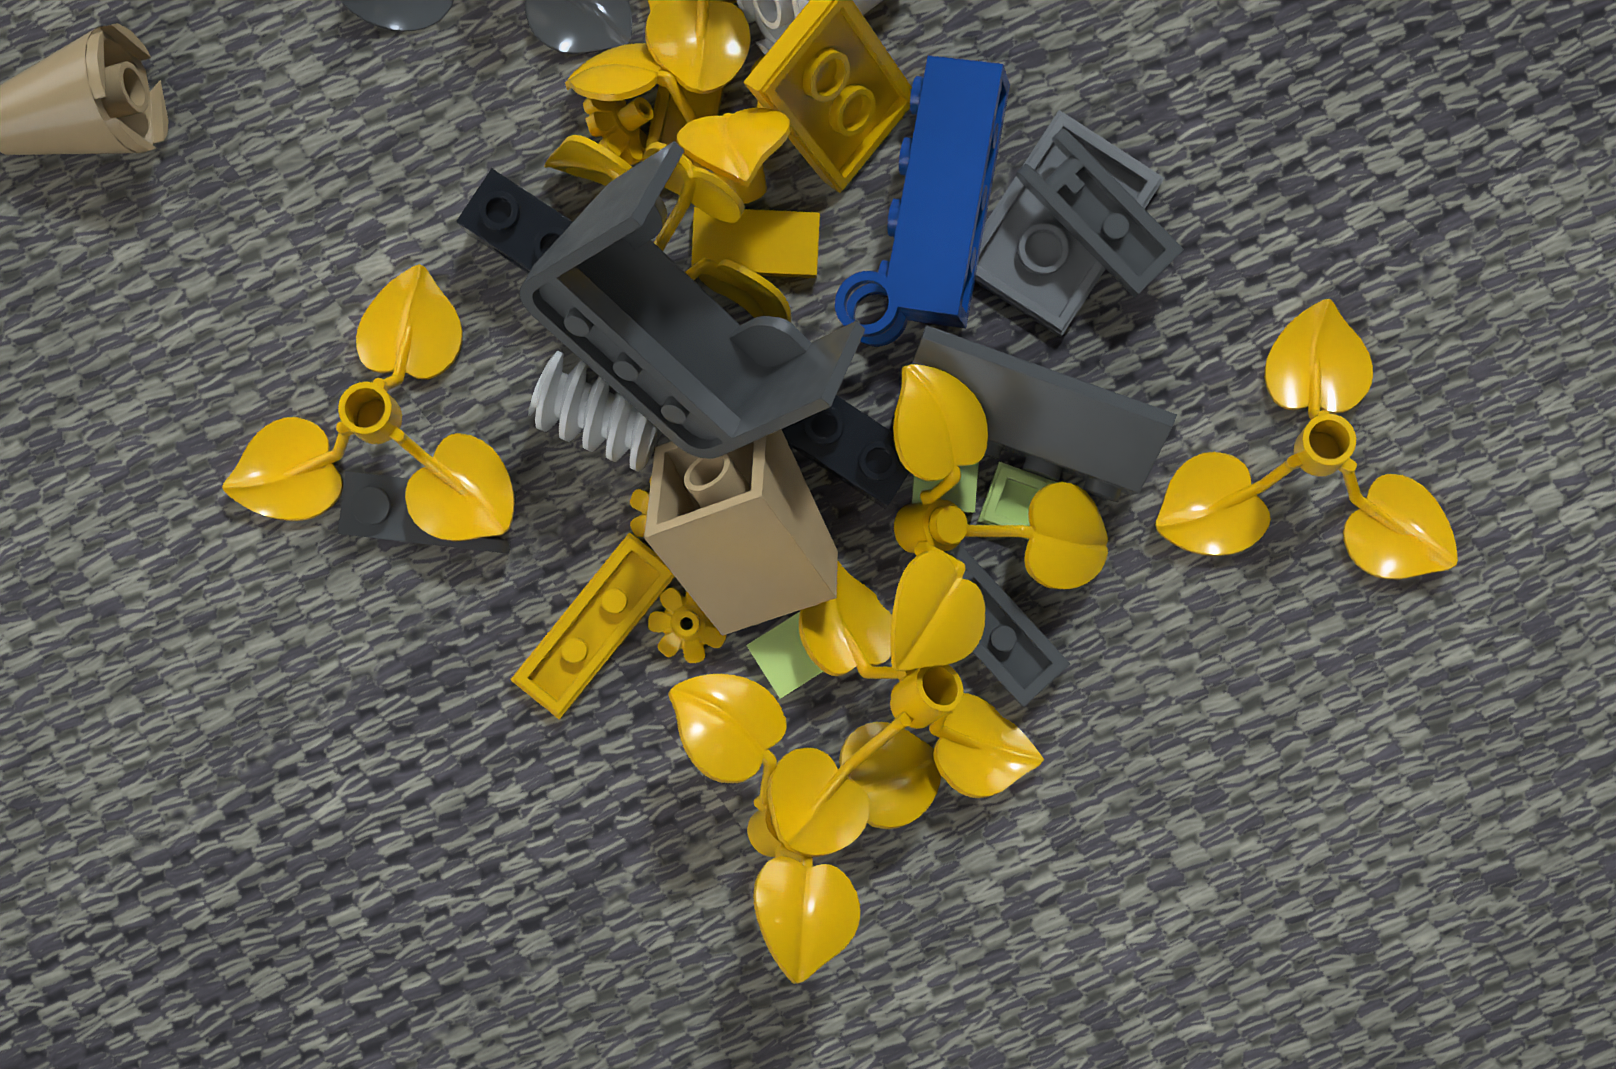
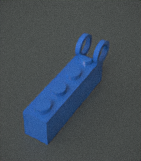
(942, 201)

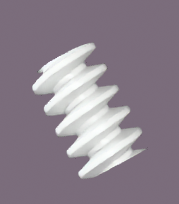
(593, 410)

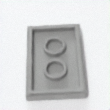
(1030, 254)

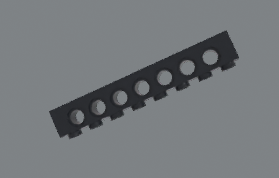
(835, 438)

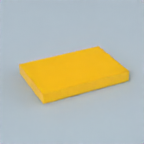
(833, 87)

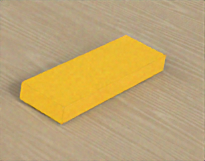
(594, 626)

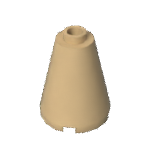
(84, 100)

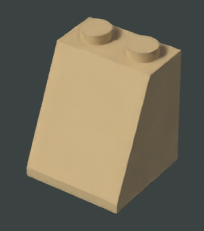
(741, 532)

